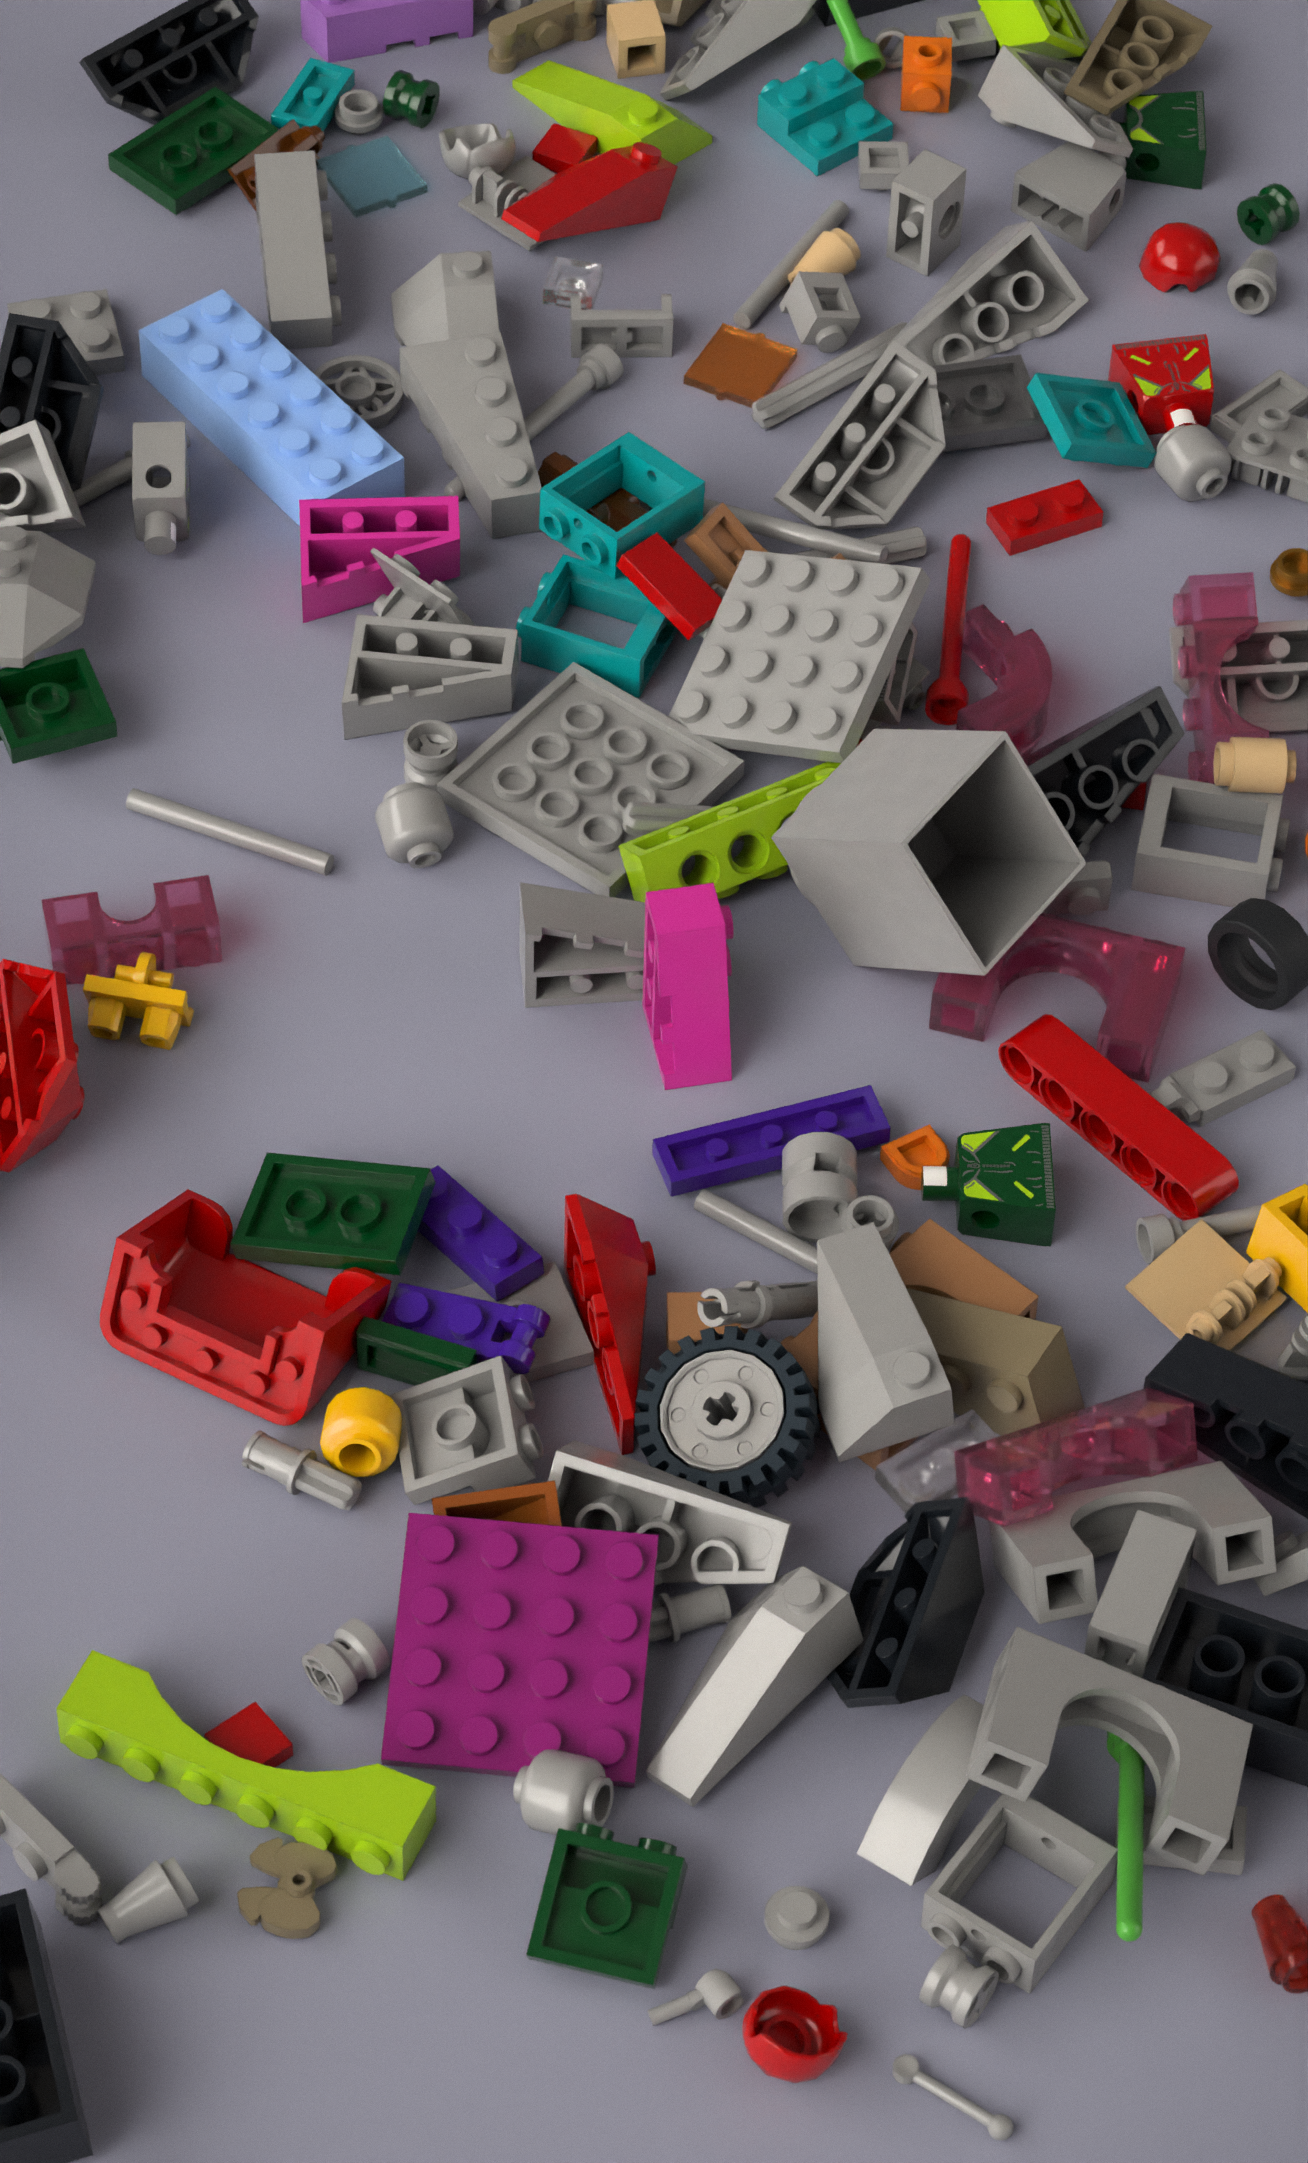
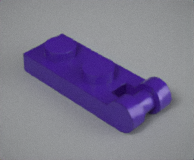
(471, 1323)

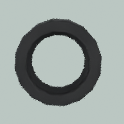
(1244, 970)

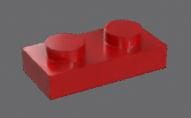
(1044, 517)

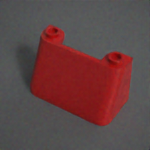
(226, 1322)

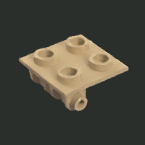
(1208, 1288)

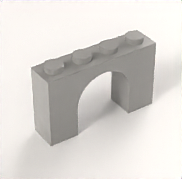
(1052, 1554)
(1188, 1746)

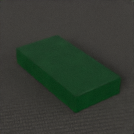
(407, 1353)

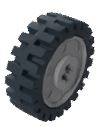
(721, 1379)

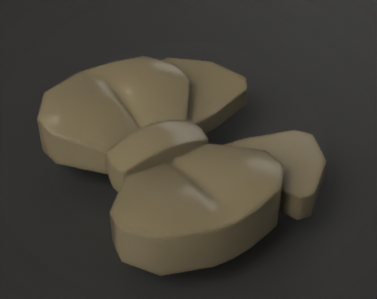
(289, 1907)

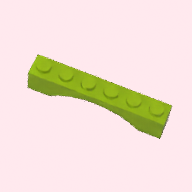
(357, 1813)

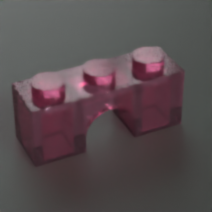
(178, 930)

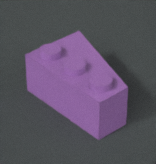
(364, 27)

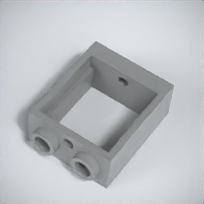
(1202, 875)
(1140, 1592)
(1047, 1841)

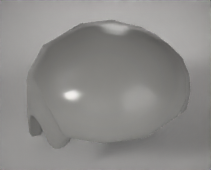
(476, 146)

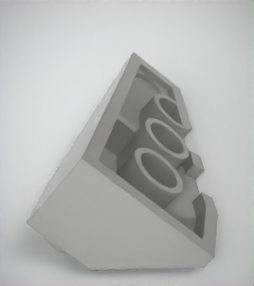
(731, 35)
(874, 1353)
(699, 1530)

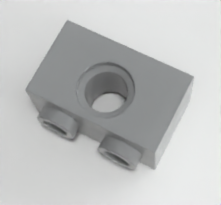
(926, 212)

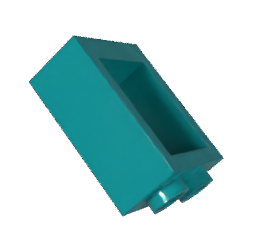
(628, 464)
(590, 588)

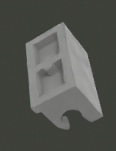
(624, 331)

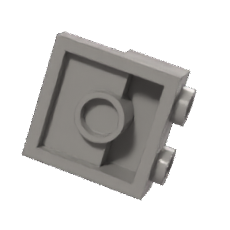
(467, 1432)

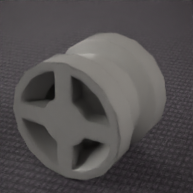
(959, 1986)

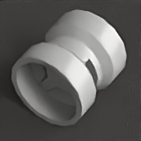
(429, 752)
(343, 1663)

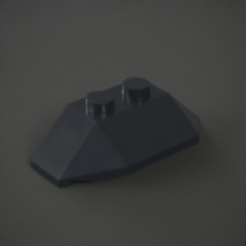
(175, 58)
(49, 383)
(914, 1607)

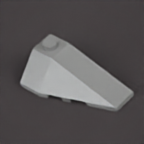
(1030, 93)
(447, 300)
(995, 301)
(754, 1678)

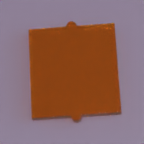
(740, 365)

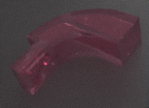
(1019, 670)

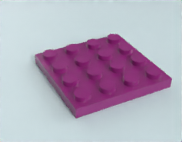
(519, 1646)

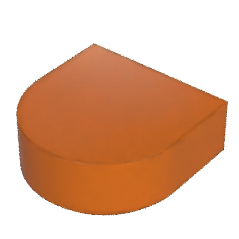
(912, 1151)

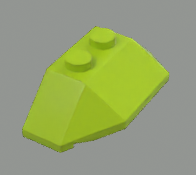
(1037, 26)

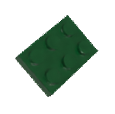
(190, 150)
(333, 1213)

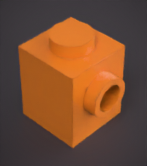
(926, 74)

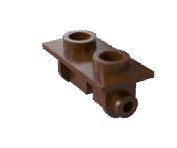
(287, 139)

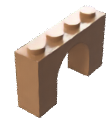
(938, 1265)

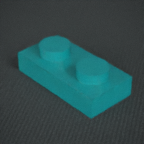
(314, 95)

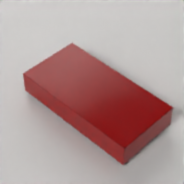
(671, 585)

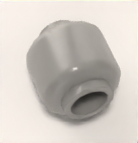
(1192, 462)
(414, 825)
(563, 1791)

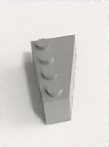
(294, 249)

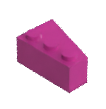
(340, 534)
(688, 984)

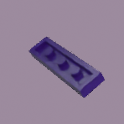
(756, 1141)

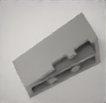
(425, 671)

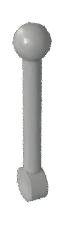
(907, 2071)

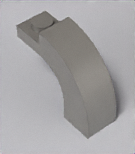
(926, 1797)

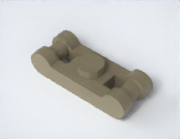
(538, 30)

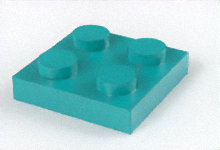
(1091, 420)

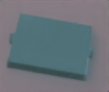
(372, 176)

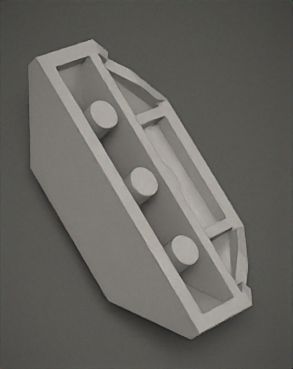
(871, 448)
(41, 593)
(1263, 675)

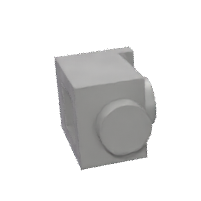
(824, 320)

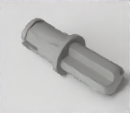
(300, 1471)
(688, 1612)

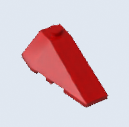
(596, 195)
(609, 1288)

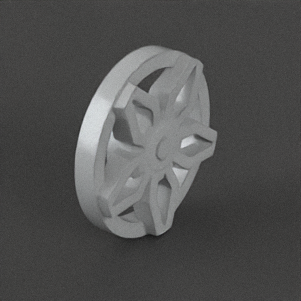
(363, 391)

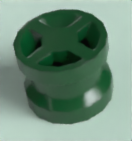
(411, 99)
(1268, 214)

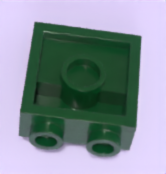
(52, 707)
(607, 1905)

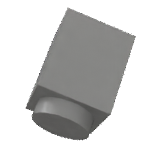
(929, 850)

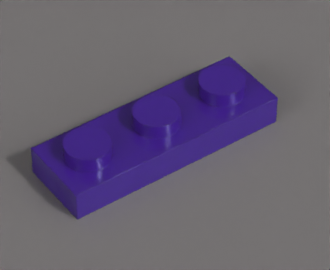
(477, 1239)

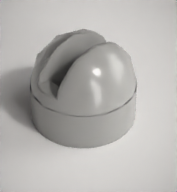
(884, 38)

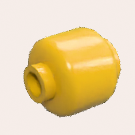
(361, 1432)

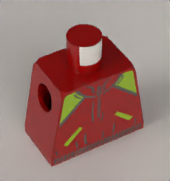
(1166, 381)

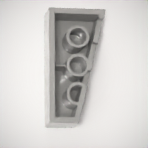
(476, 418)
(34, 483)

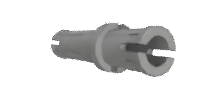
(757, 1304)

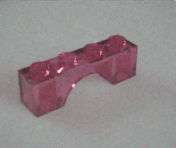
(1215, 617)
(1127, 1435)

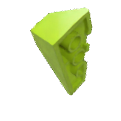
(610, 111)

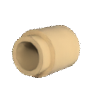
(1254, 765)

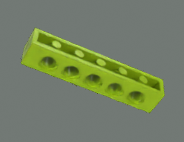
(658, 857)

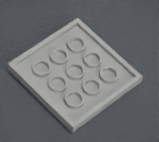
(799, 654)
(571, 765)

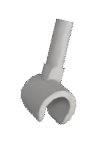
(714, 1989)

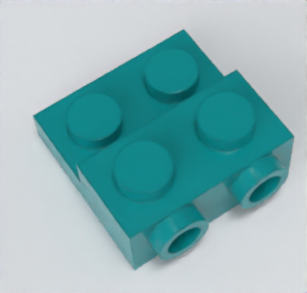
(821, 115)

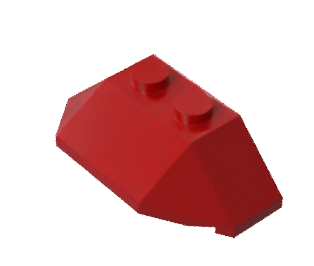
(36, 1062)

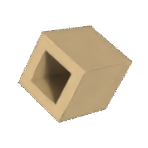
(636, 38)

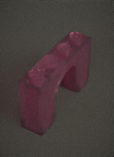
(1128, 971)

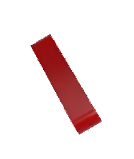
(1118, 1118)

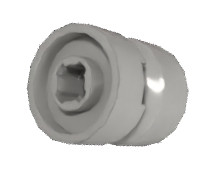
(817, 1184)

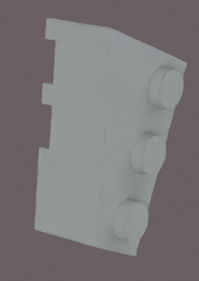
(579, 947)

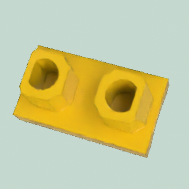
(137, 994)

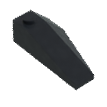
(1103, 762)

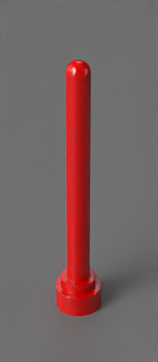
(948, 691)

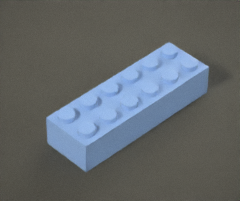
(265, 407)

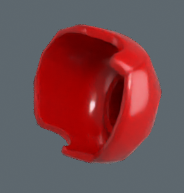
(1180, 256)
(792, 2034)

